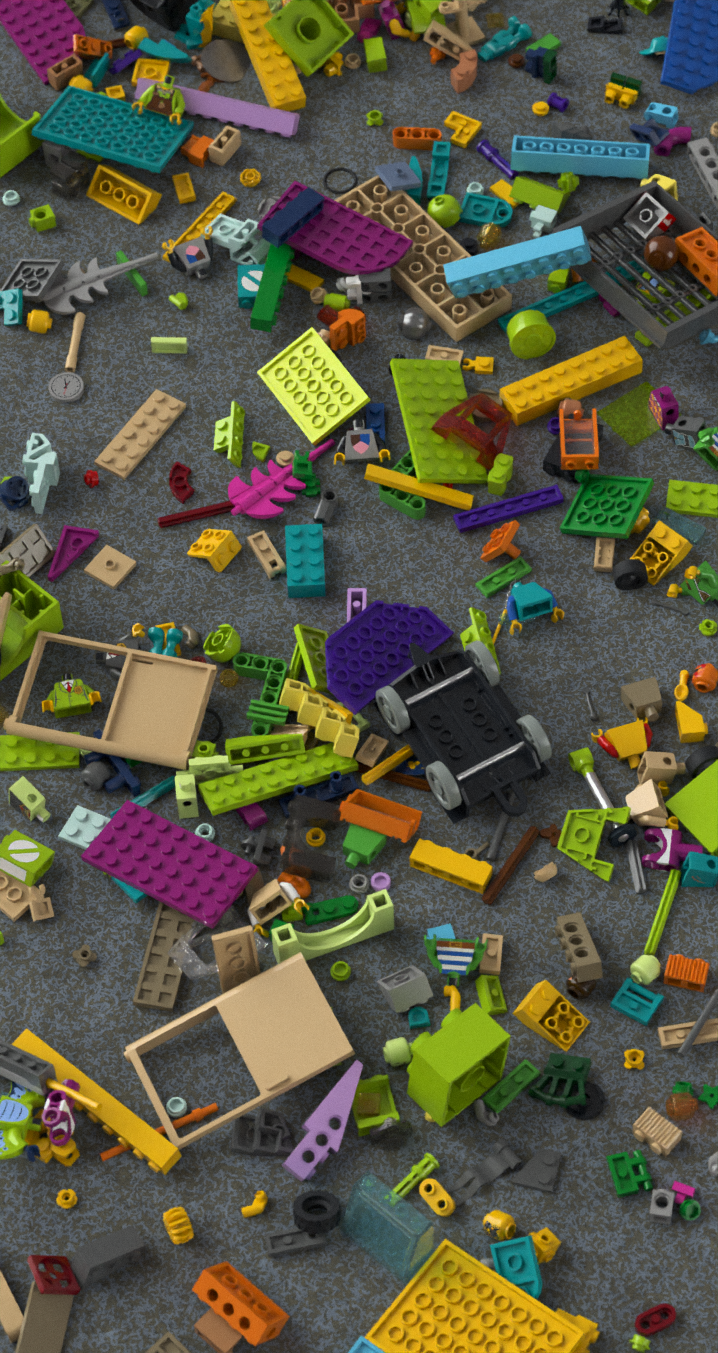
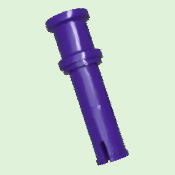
(492, 154)

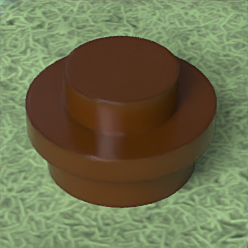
(516, 60)

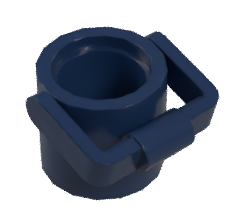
(13, 490)

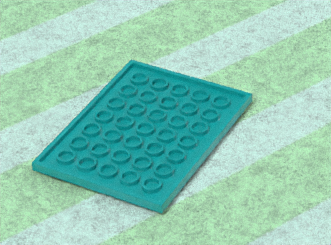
(112, 129)

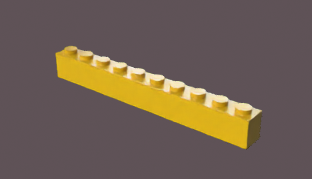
(113, 1116)

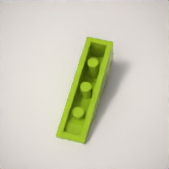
(263, 747)

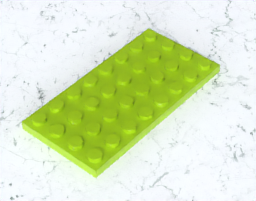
(425, 393)

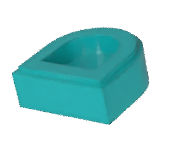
(418, 1018)

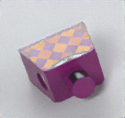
(662, 402)

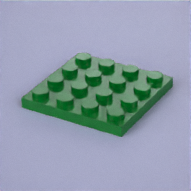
(607, 506)

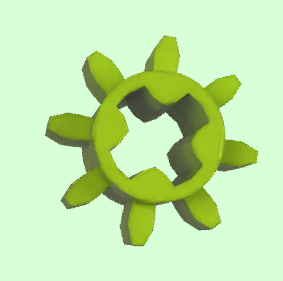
(568, 182)

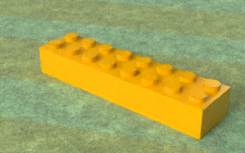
(267, 56)
(571, 379)

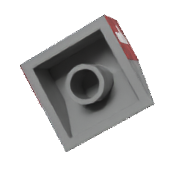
(649, 217)

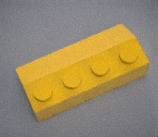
(123, 194)

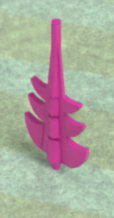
(256, 499)

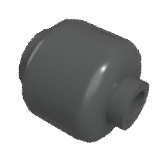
(95, 775)

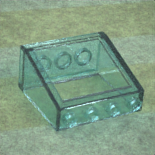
(388, 1227)

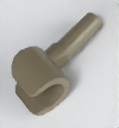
(476, 852)

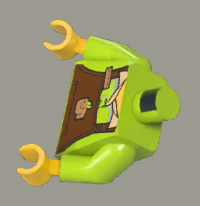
(163, 99)

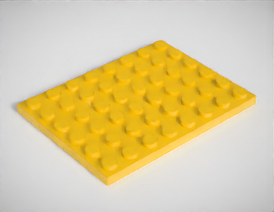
(469, 1309)

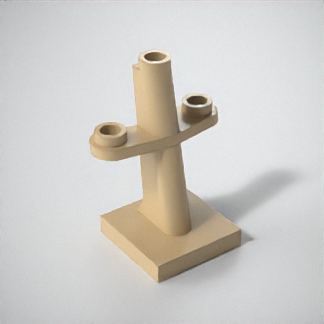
(464, 26)

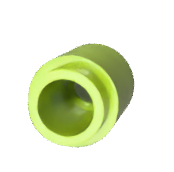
(337, 301)

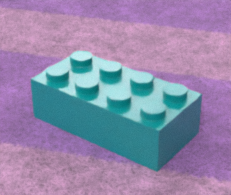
(305, 561)

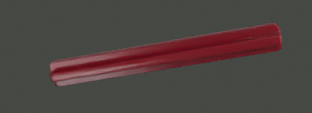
(195, 514)

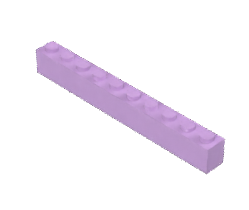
(232, 110)

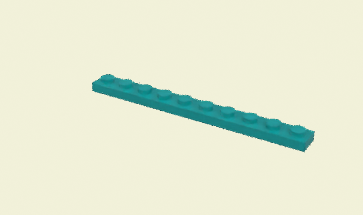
(568, 297)

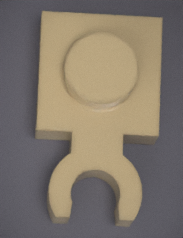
(41, 907)

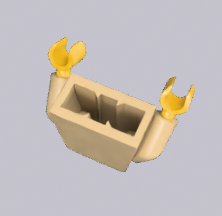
(649, 807)

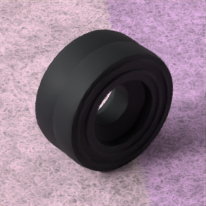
(630, 574)

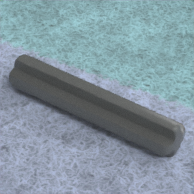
(636, 867)

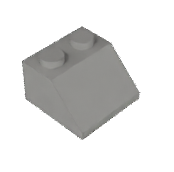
(405, 988)

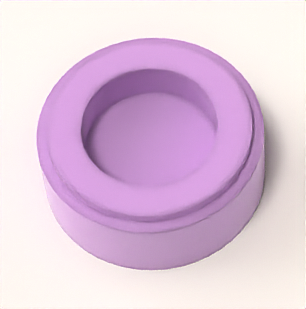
(380, 881)

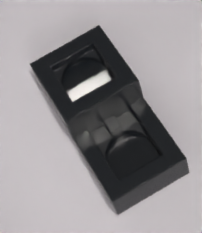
(601, 25)

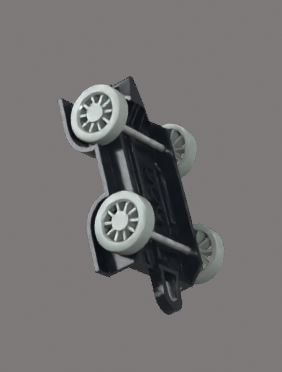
(464, 729)

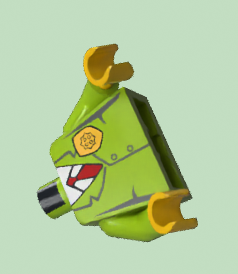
(70, 697)

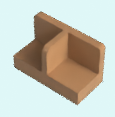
(217, 1332)

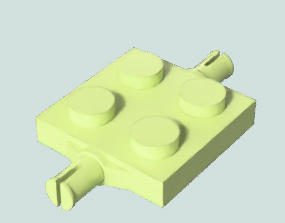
(209, 768)

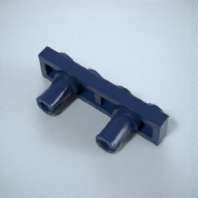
(123, 770)
(328, 791)

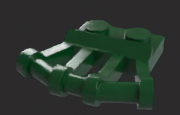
(567, 1070)

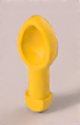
(681, 690)

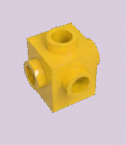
(545, 1244)

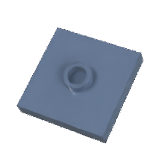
(398, 176)

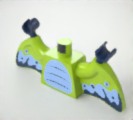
(17, 1119)

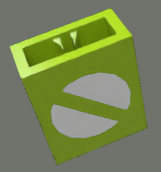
(24, 858)

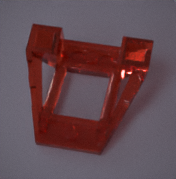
(473, 435)

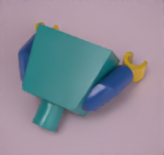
(530, 601)

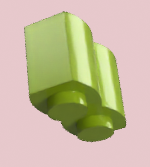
(500, 474)

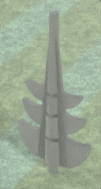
(78, 284)

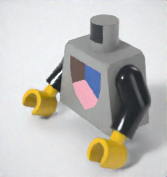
(193, 255)
(360, 445)

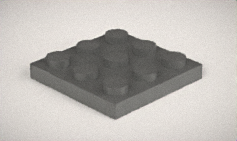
(34, 277)

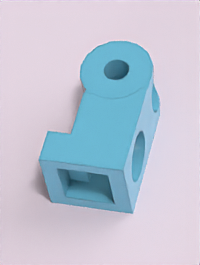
(662, 114)

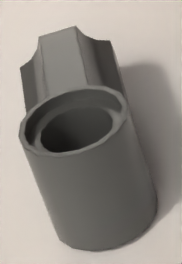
(326, 507)

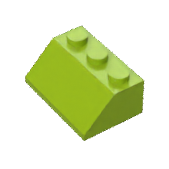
(538, 194)

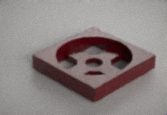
(45, 1282)

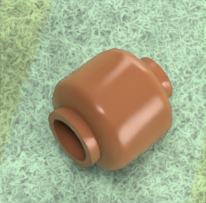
(569, 406)

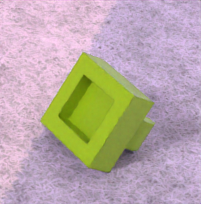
(291, 914)

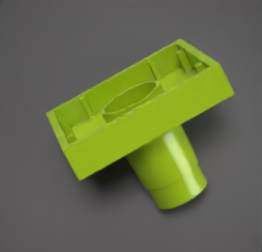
(308, 32)

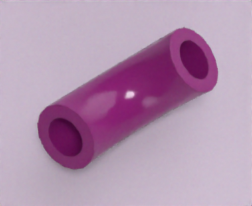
(676, 136)

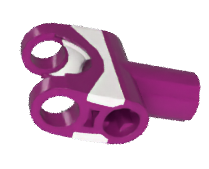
(671, 850)
(59, 1109)

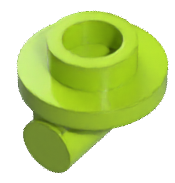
(179, 300)

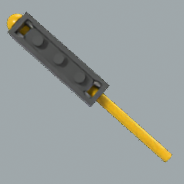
(36, 1074)

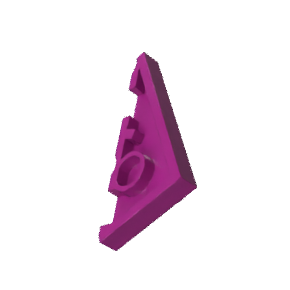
(70, 546)

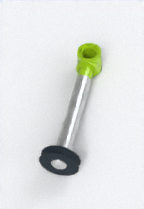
(583, 763)

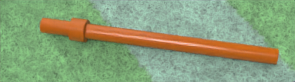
(196, 1115)

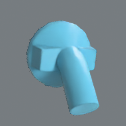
(708, 337)

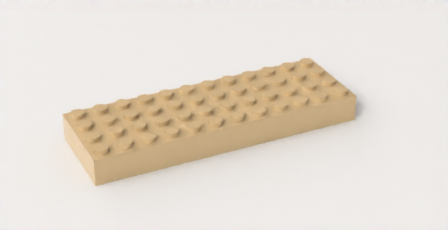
(422, 268)

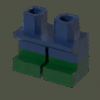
(542, 63)

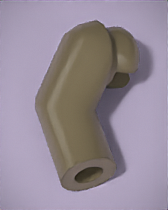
(16, 564)
(193, 636)

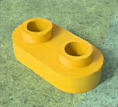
(436, 1196)

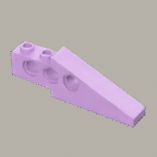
(334, 1106)

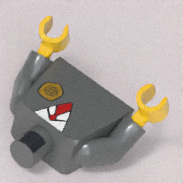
(115, 662)

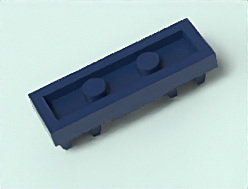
(116, 13)

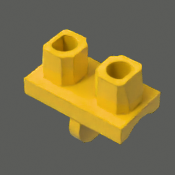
(333, 64)

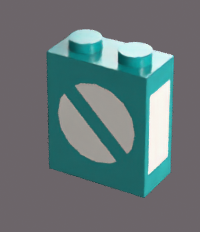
(248, 284)

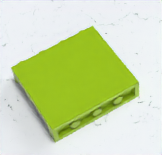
(698, 808)

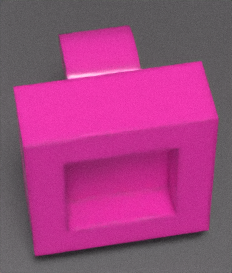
(683, 1191)

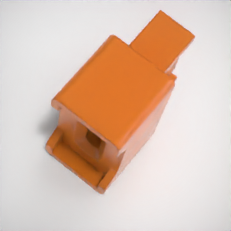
(197, 150)

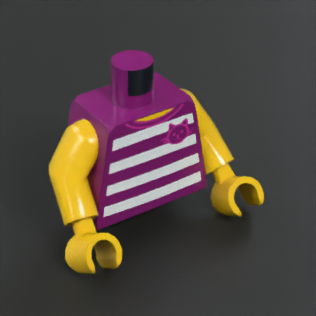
(390, 16)

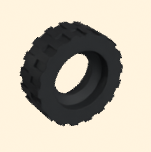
(316, 1223)

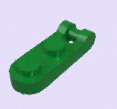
(330, 909)

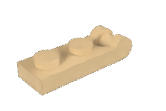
(266, 554)

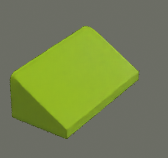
(490, 994)

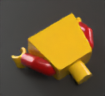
(626, 741)

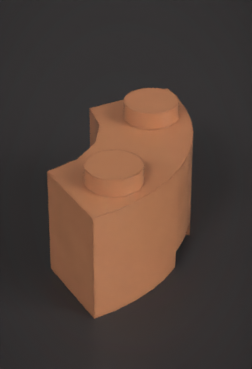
(465, 72)

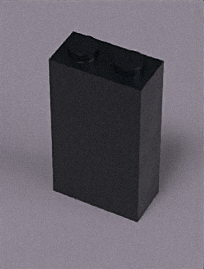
(552, 460)

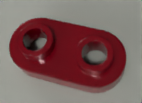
(654, 1320)

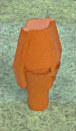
(436, 55)

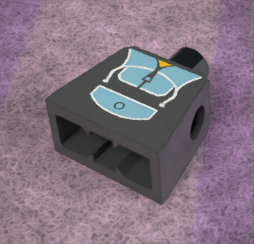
(686, 431)

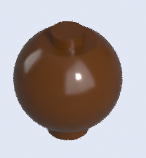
(661, 253)

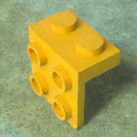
(217, 547)

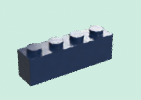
(292, 217)

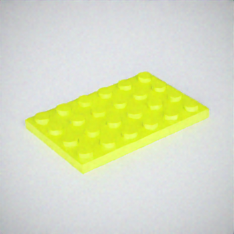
(313, 386)

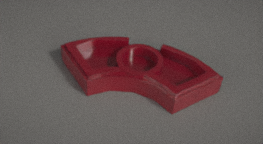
(179, 482)

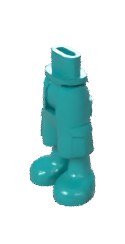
(505, 40)
(157, 636)

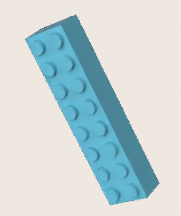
(580, 157)
(517, 262)

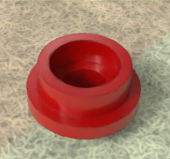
(91, 478)

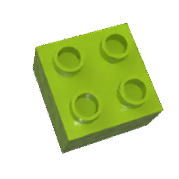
(457, 1063)

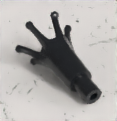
(618, 4)

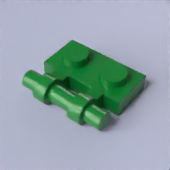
(623, 1176)

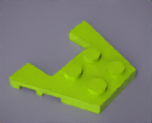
(583, 835)

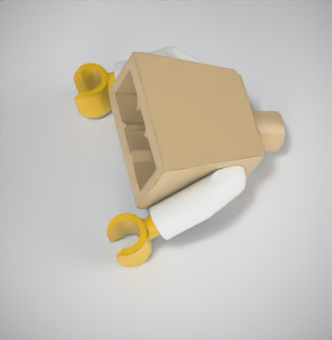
(271, 901)

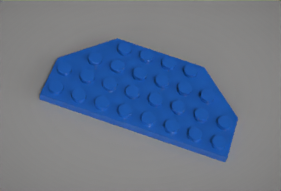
(692, 46)

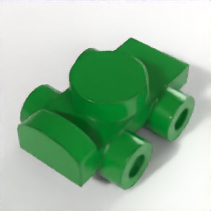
(311, 489)

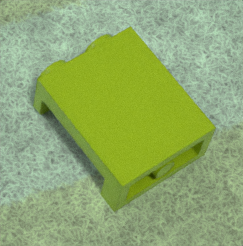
(380, 1085)

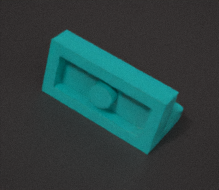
(97, 69)

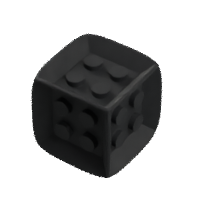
(166, 13)

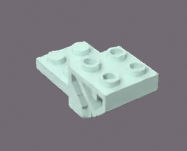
(239, 239)
(41, 469)

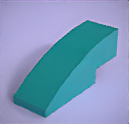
(163, 51)
(415, 193)

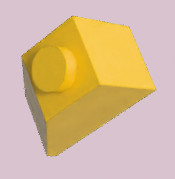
(689, 724)

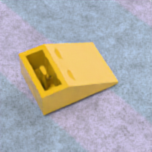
(661, 551)
(551, 1015)

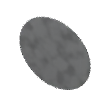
(225, 60)

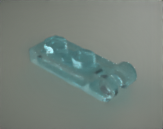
(683, 526)

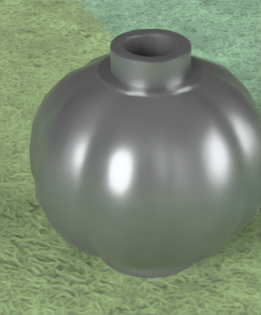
(414, 323)

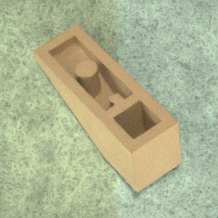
(445, 40)

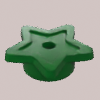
(710, 1101)

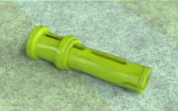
(420, 1173)

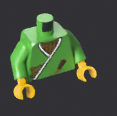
(700, 584)

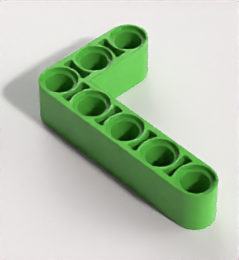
(405, 502)
(268, 672)

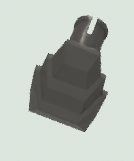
(569, 131)

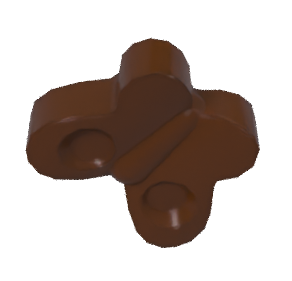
(552, 834)

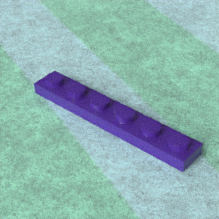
(508, 508)

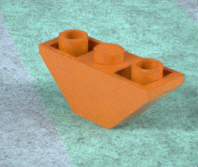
(91, 48)

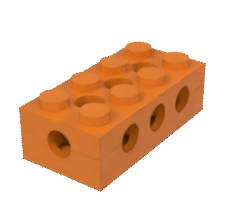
(700, 256)
(240, 1303)

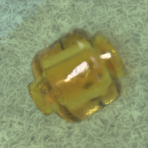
(489, 235)

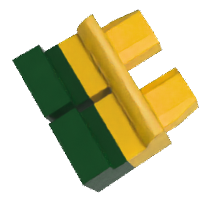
(623, 89)

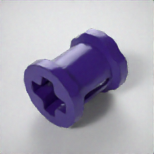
(558, 102)

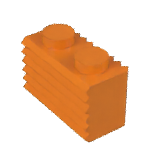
(686, 972)

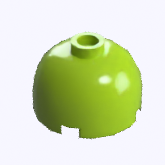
(444, 210)
(222, 644)

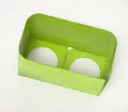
(375, 50)

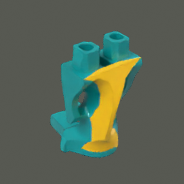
(198, 25)

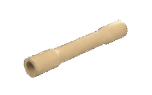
(78, 325)

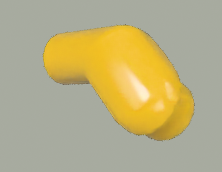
(455, 999)
(258, 1205)

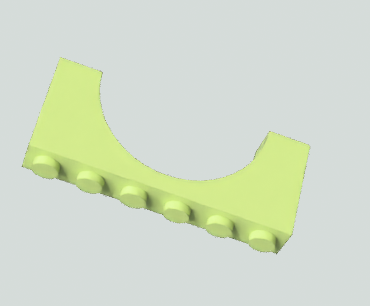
(372, 919)

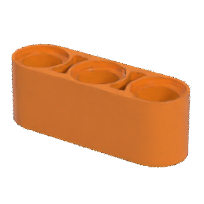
(416, 138)

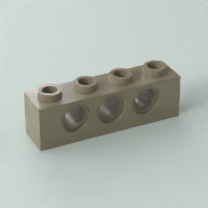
(578, 947)

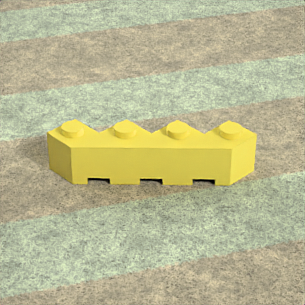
(314, 712)

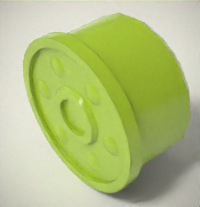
(530, 334)

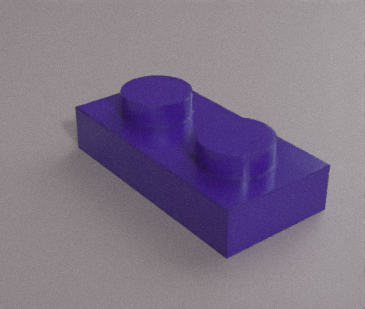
(119, 64)

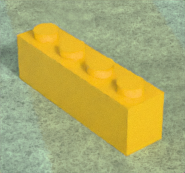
(451, 865)

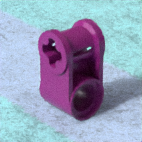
(252, 815)

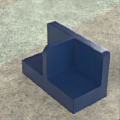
(649, 132)

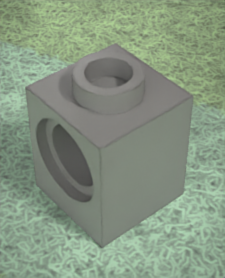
(658, 1214)

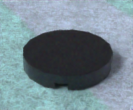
(595, 1102)

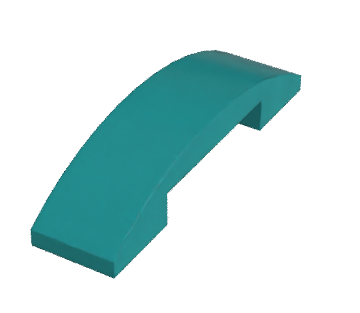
(439, 169)

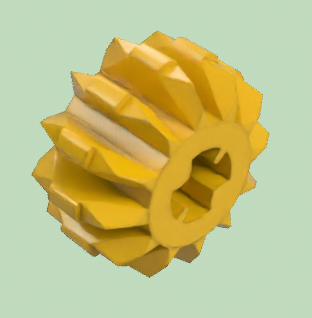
(178, 1225)

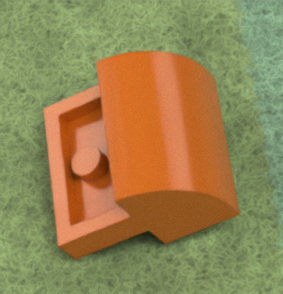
(347, 329)

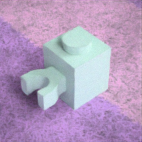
(542, 220)

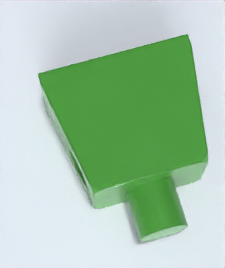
(362, 845)

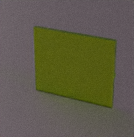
(631, 416)

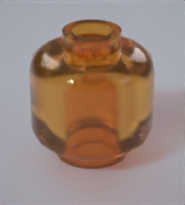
(681, 1106)

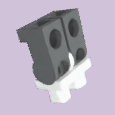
(370, 287)

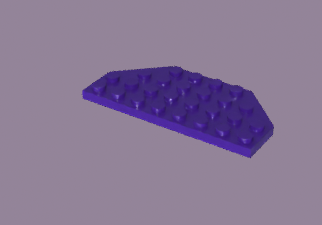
(375, 649)

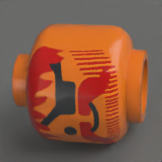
(705, 678)

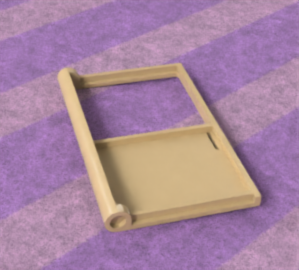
(152, 711)
(277, 1026)

